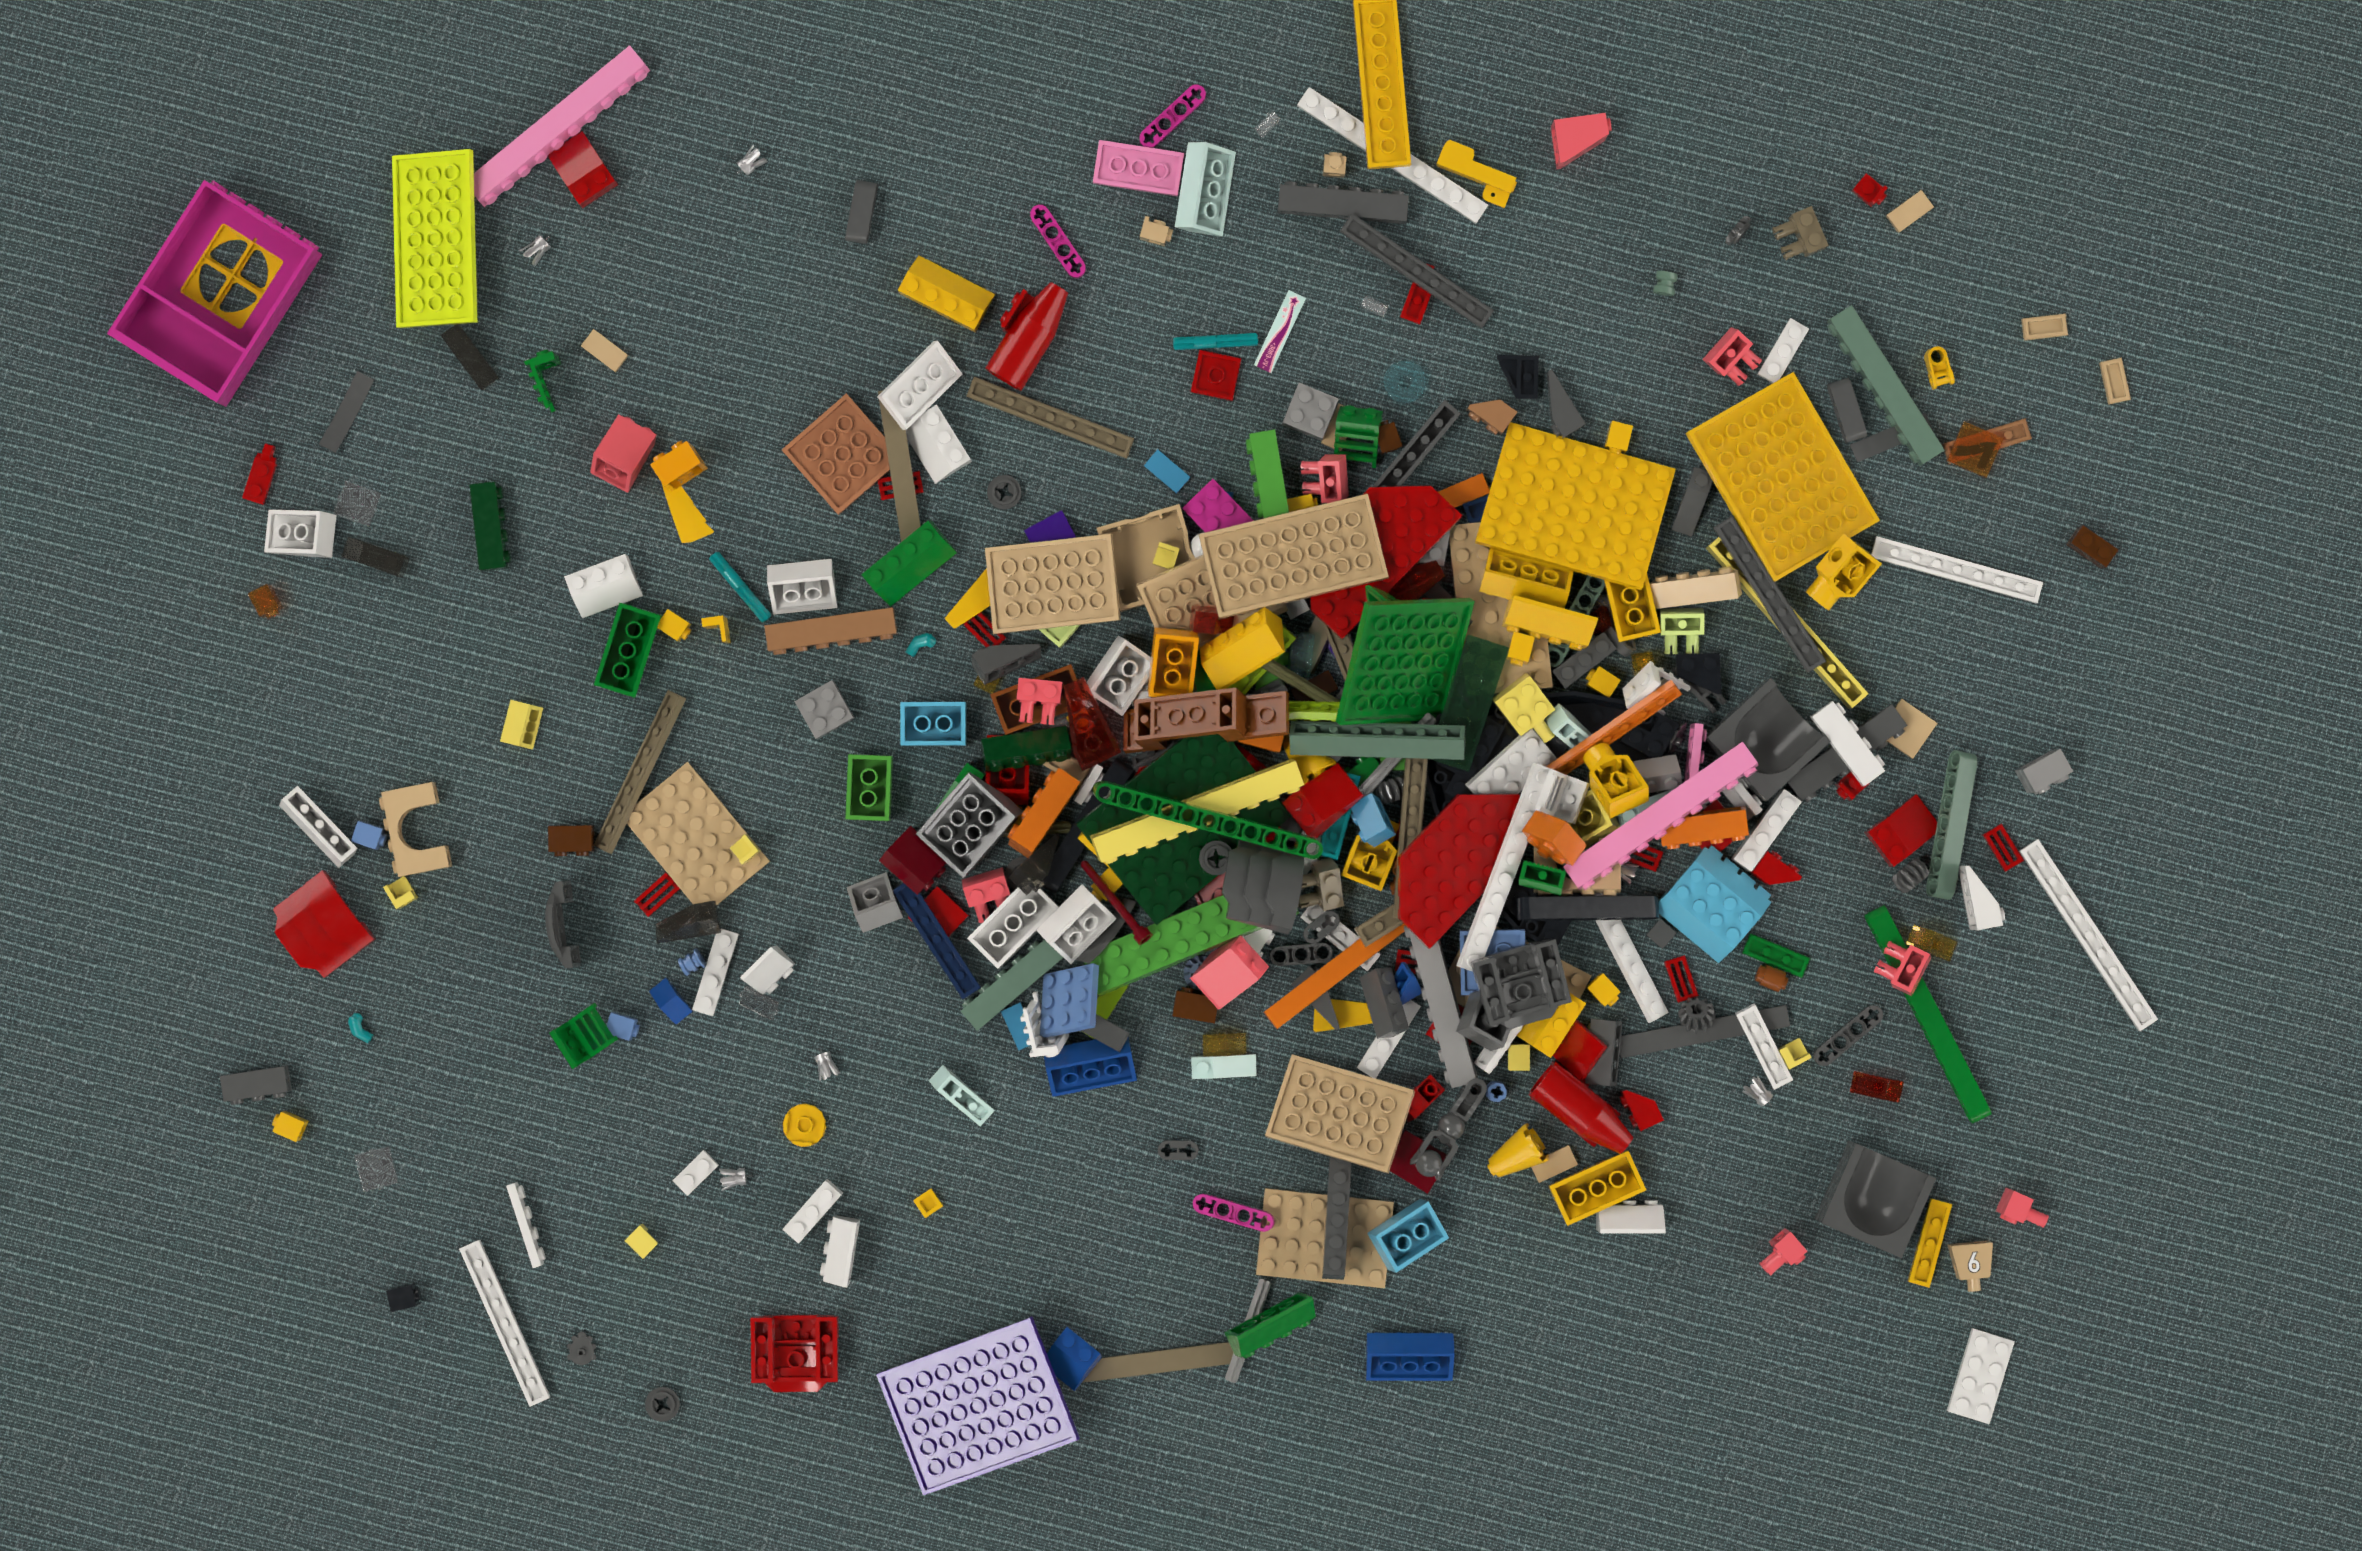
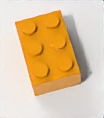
(678, 465)
(1172, 662)

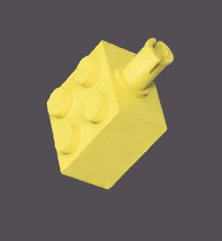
(1525, 707)
(1593, 821)

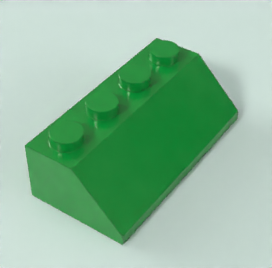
(909, 563)
(627, 650)
(1271, 1324)

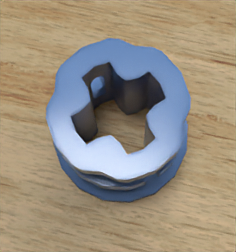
(691, 962)
(1492, 1085)

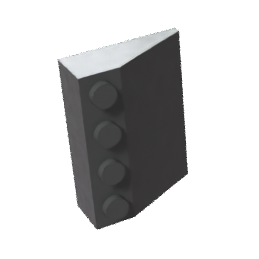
(969, 824)

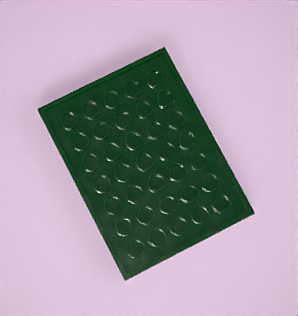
(1171, 871)

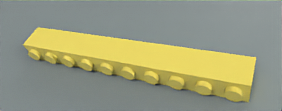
(1832, 670)
(1227, 798)

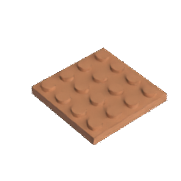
(840, 454)

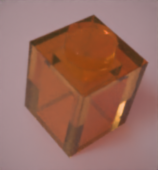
(265, 601)

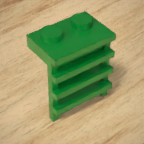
(537, 364)
(1358, 424)
(582, 1036)

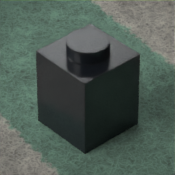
(403, 1297)

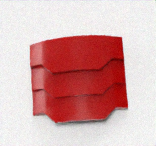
(320, 926)
(794, 1351)

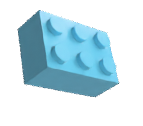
(933, 723)
(1408, 1235)

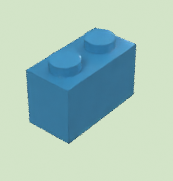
(1372, 820)

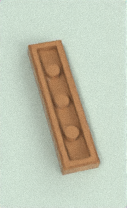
(2012, 433)

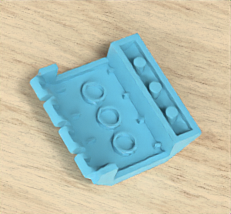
(1714, 903)

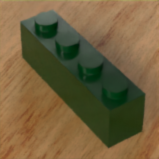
(488, 526)
(1025, 749)

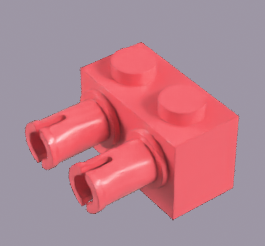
(1728, 352)
(1332, 476)
(1041, 691)
(985, 888)
(1912, 967)
(2017, 1207)
(1785, 1250)

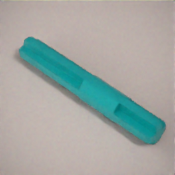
(1215, 341)
(740, 587)

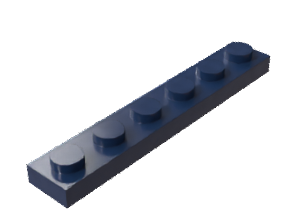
(937, 941)

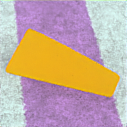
(686, 516)
(971, 603)
(1347, 1014)

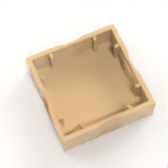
(1136, 545)

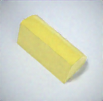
(521, 724)

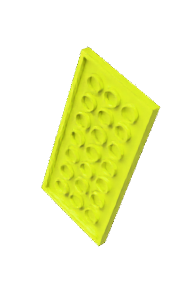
(434, 238)

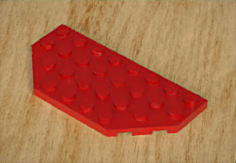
(1408, 526)
(1451, 862)

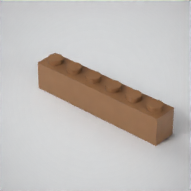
(831, 629)

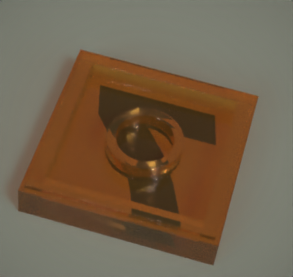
(1974, 449)

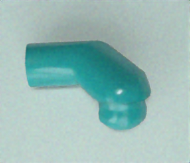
(920, 641)
(356, 1028)

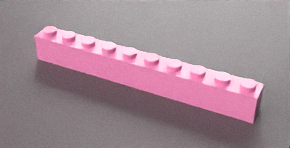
(558, 125)
(1662, 815)

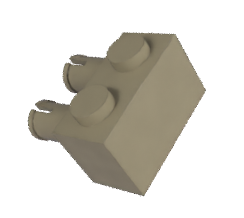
(1808, 233)
(1326, 883)

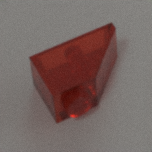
(1207, 621)
(1876, 1086)

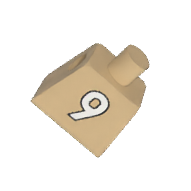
(1972, 1262)

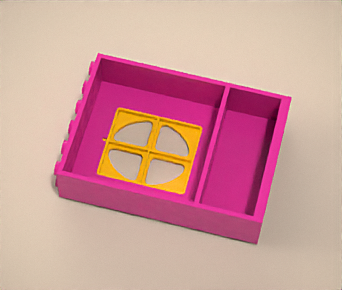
(194, 337)

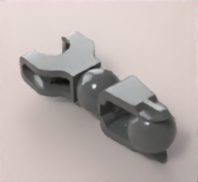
(1450, 1127)

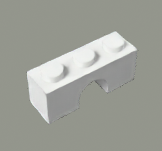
(812, 1211)

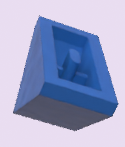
(1406, 983)
(670, 1001)

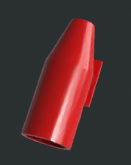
(1029, 332)
(1580, 1109)

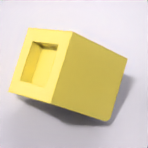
(1166, 556)
(745, 849)
(400, 892)
(1794, 1053)
(1519, 1057)
(641, 1241)

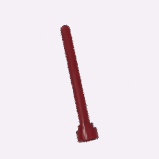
(1140, 933)

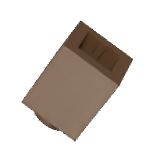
(1493, 413)

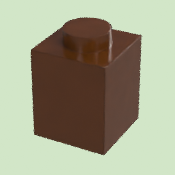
(1388, 438)

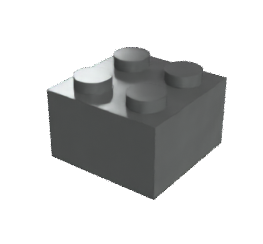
(1476, 1027)

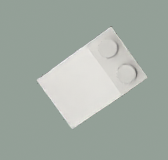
(300, 533)
(1980, 905)
(768, 970)

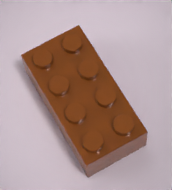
(1009, 707)

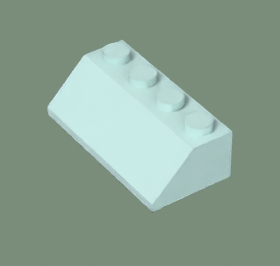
(1205, 188)

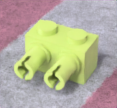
(1682, 622)

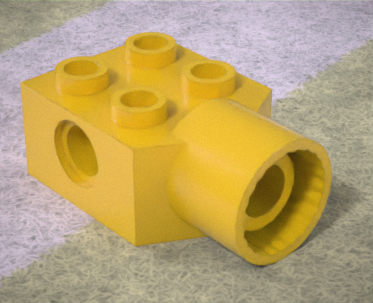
(1842, 572)
(1615, 780)
(1368, 863)

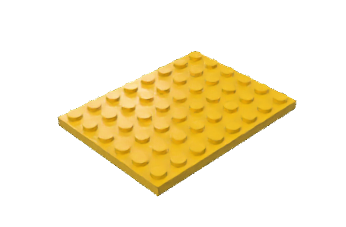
(1782, 476)
(1575, 506)

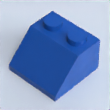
(1072, 1358)

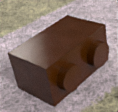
(2092, 547)
(571, 839)
(1193, 1006)

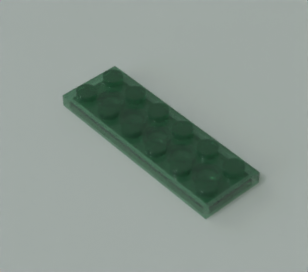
(1473, 693)

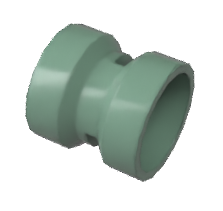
(1665, 283)

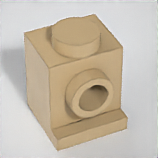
(1334, 165)
(1155, 232)

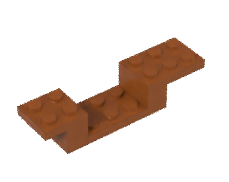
(1202, 714)

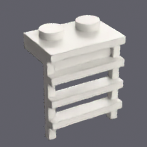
(1647, 682)
(1562, 796)
(1740, 796)
(1040, 1046)

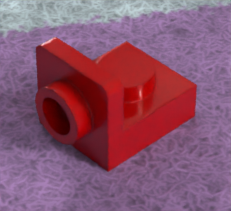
(1870, 190)
(1849, 787)

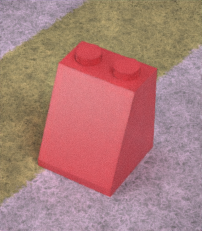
(1577, 136)
(622, 453)
(1229, 971)

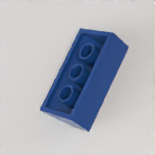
(1089, 1067)
(1409, 1356)

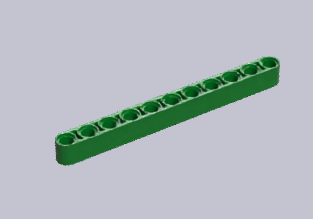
(1217, 824)
(1932, 1024)

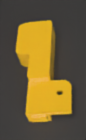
(1460, 161)

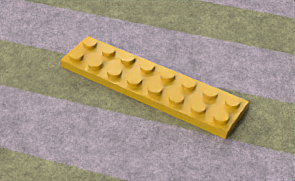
(1382, 84)

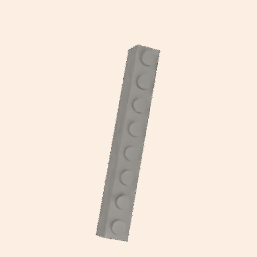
(1443, 1011)

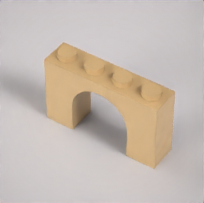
(397, 805)
(1608, 885)

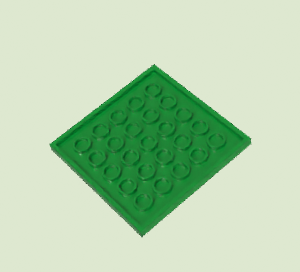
(1404, 660)

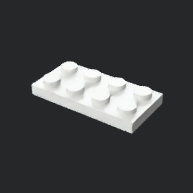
(919, 385)
(1511, 766)
(1980, 1376)

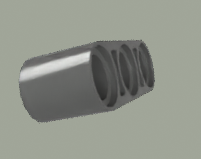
(861, 212)
(1847, 410)
(1290, 950)

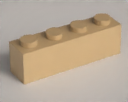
(1696, 588)

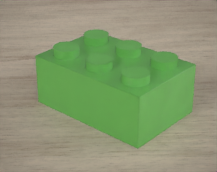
(869, 787)

